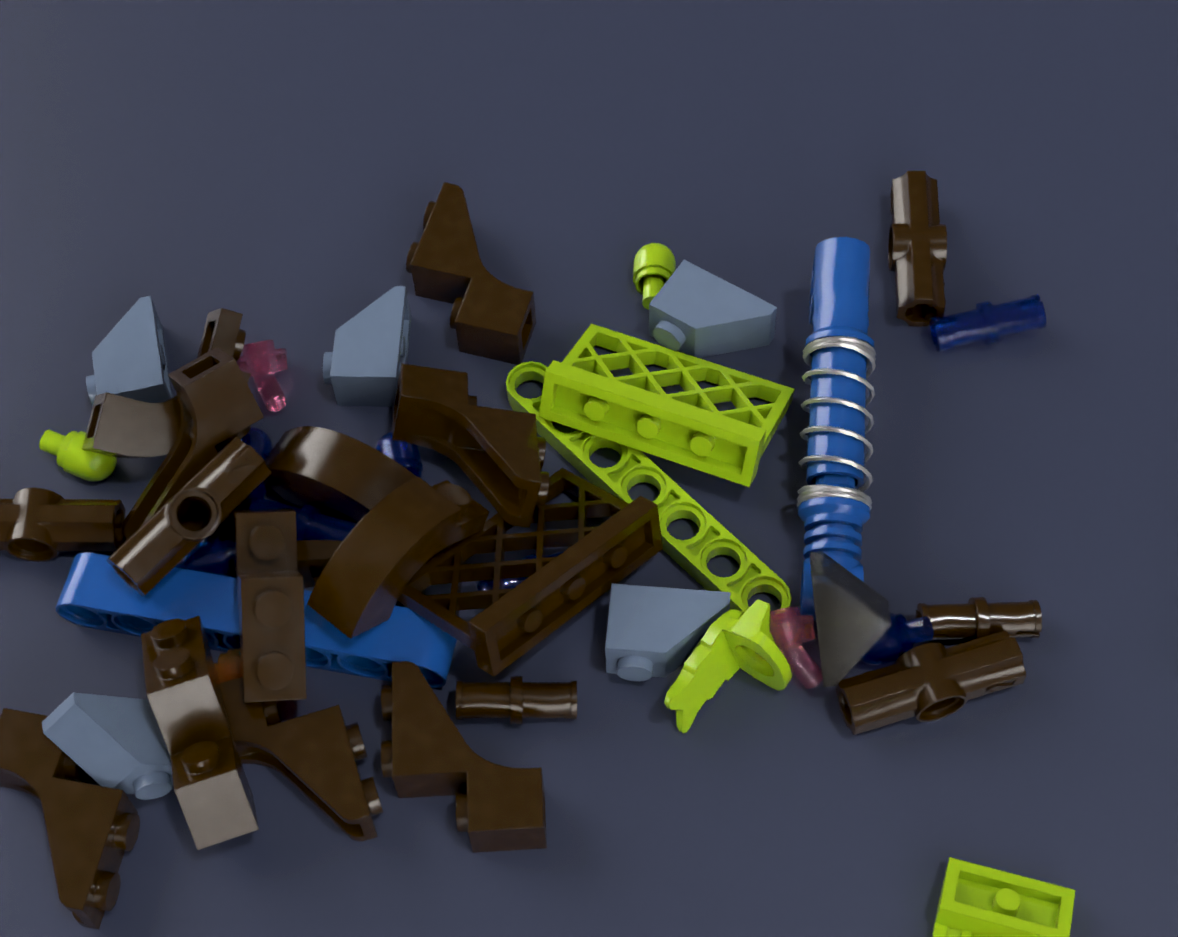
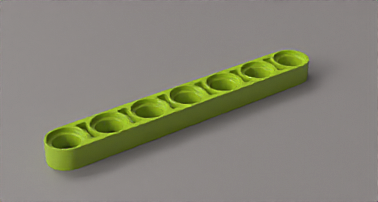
(672, 503)

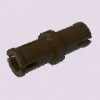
(982, 619)
(516, 700)

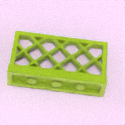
(670, 426)

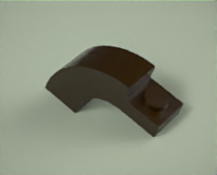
(388, 549)

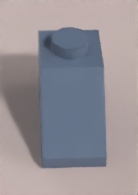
(708, 315)
(370, 352)
(133, 358)
(657, 628)
(113, 742)

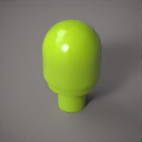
(651, 270)
(74, 460)

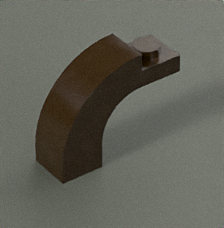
(144, 429)
(332, 471)

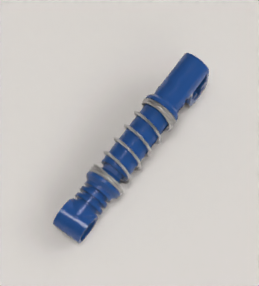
(836, 431)

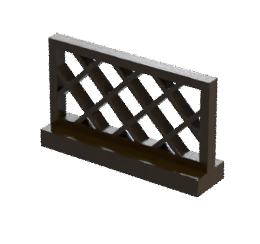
(555, 585)

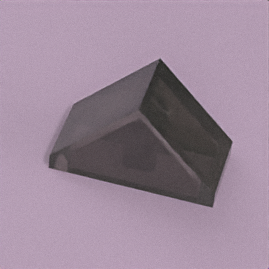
(847, 617)

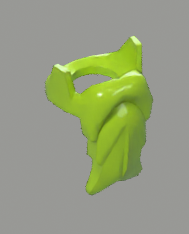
(720, 653)

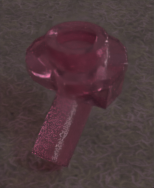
(263, 362)
(789, 633)

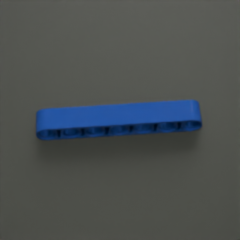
(103, 601)

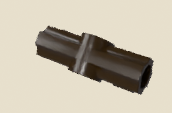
(917, 248)
(44, 522)
(164, 542)
(930, 682)

